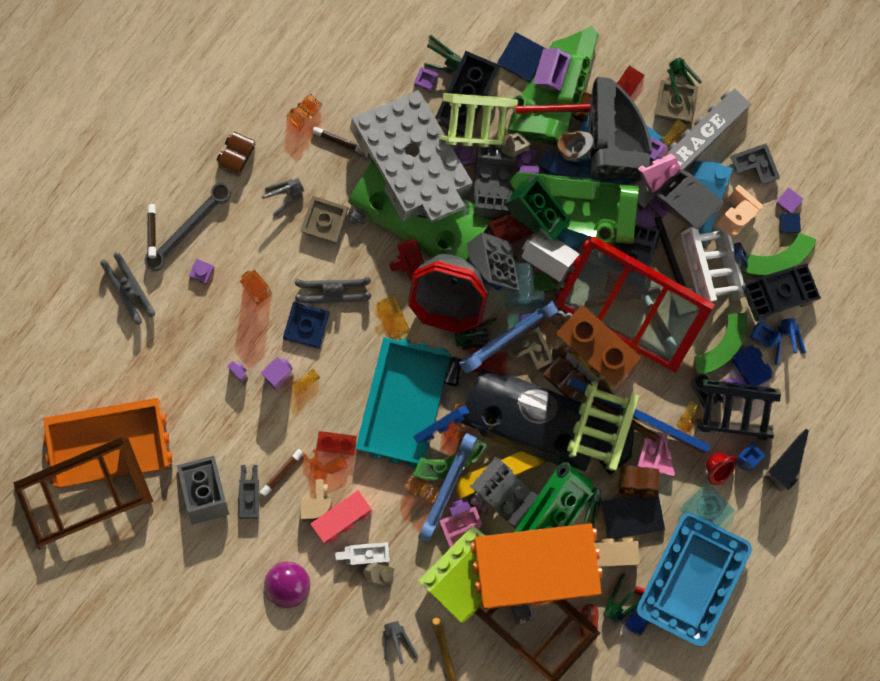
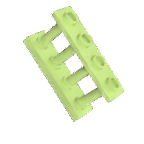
(472, 102)
(622, 421)

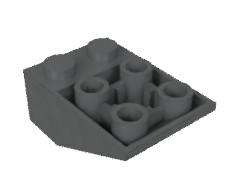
(688, 199)
(494, 260)

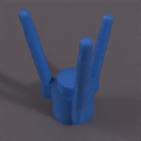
(789, 328)

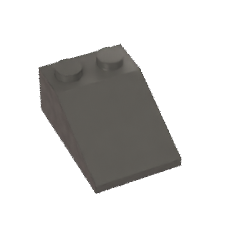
(202, 490)

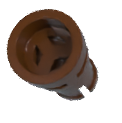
(583, 116)

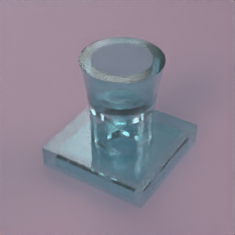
(526, 295)
(708, 495)

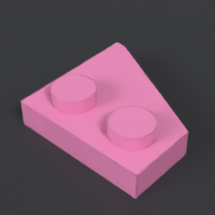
(659, 172)
(657, 455)
(456, 526)

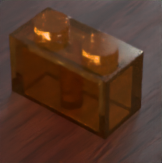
(255, 286)

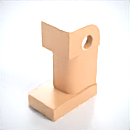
(736, 219)

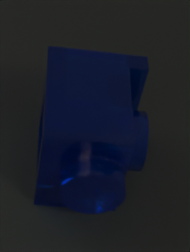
(636, 623)

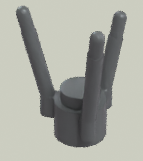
(292, 187)
(392, 632)

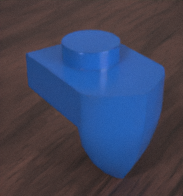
(765, 335)
(750, 457)

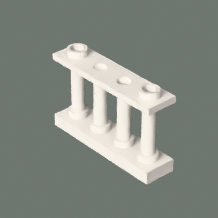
(699, 268)

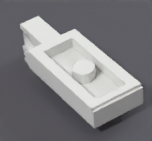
(364, 554)

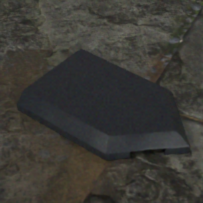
(605, 447)

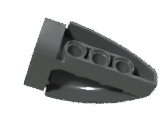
(618, 133)

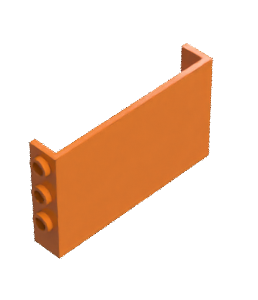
(84, 430)
(537, 566)

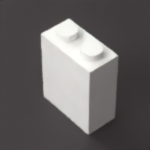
(551, 257)

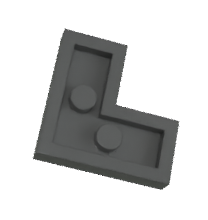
(758, 159)

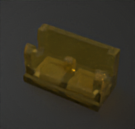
(392, 317)

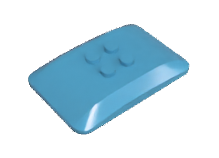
(694, 579)

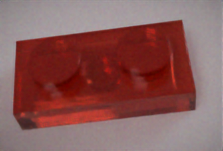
(630, 80)
(336, 443)

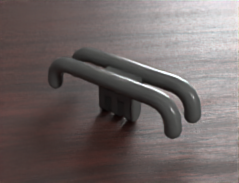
(127, 288)
(333, 291)

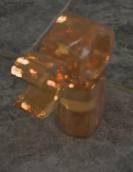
(454, 431)
(319, 471)

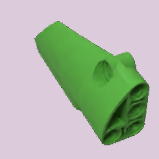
(550, 126)
(592, 205)

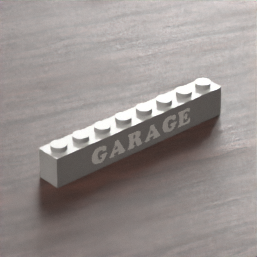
(701, 137)

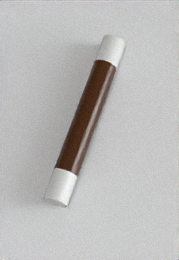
(282, 472)

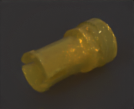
(675, 131)
(301, 384)
(686, 420)

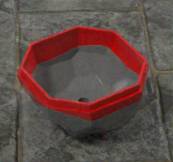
(448, 294)

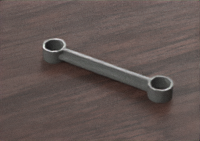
(188, 226)

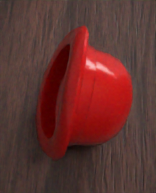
(720, 468)

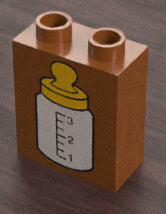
(595, 351)

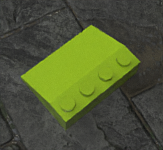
(453, 578)

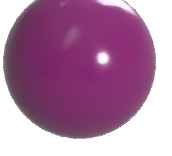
(287, 584)

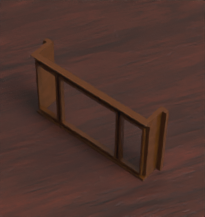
(96, 453)
(572, 657)

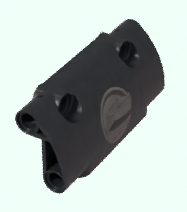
(528, 418)

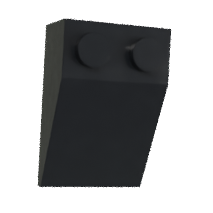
(787, 467)

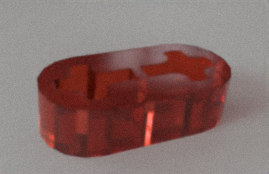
(594, 618)

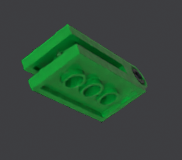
(559, 500)

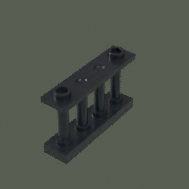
(730, 391)

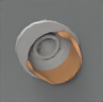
(575, 145)

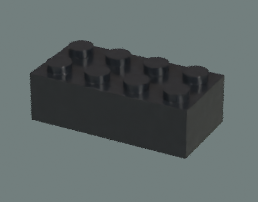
(472, 77)

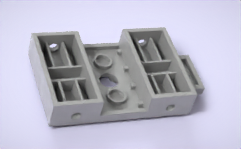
(416, 184)

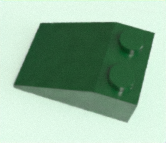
(537, 209)

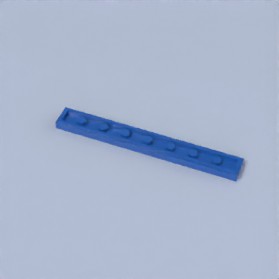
(647, 420)

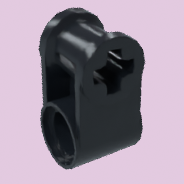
(700, 394)

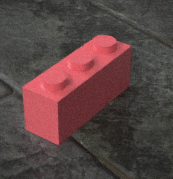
(342, 517)

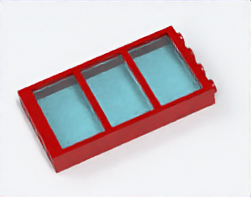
(635, 303)

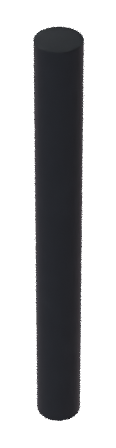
(669, 251)

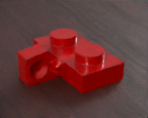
(409, 258)

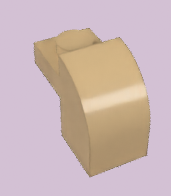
(314, 508)

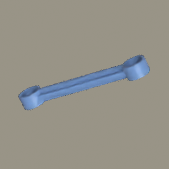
(542, 313)
(444, 494)

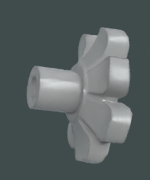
(561, 318)
(479, 503)

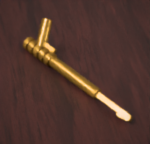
(442, 642)

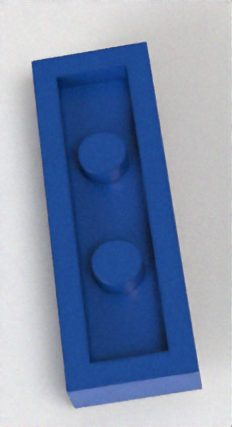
(441, 425)

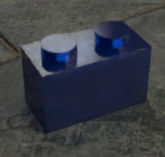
(751, 366)

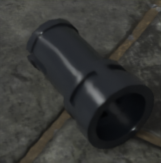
(452, 377)

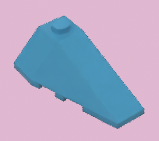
(715, 178)

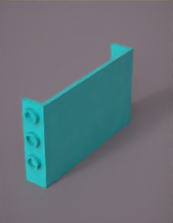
(402, 400)

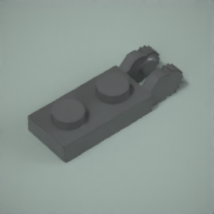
(249, 494)

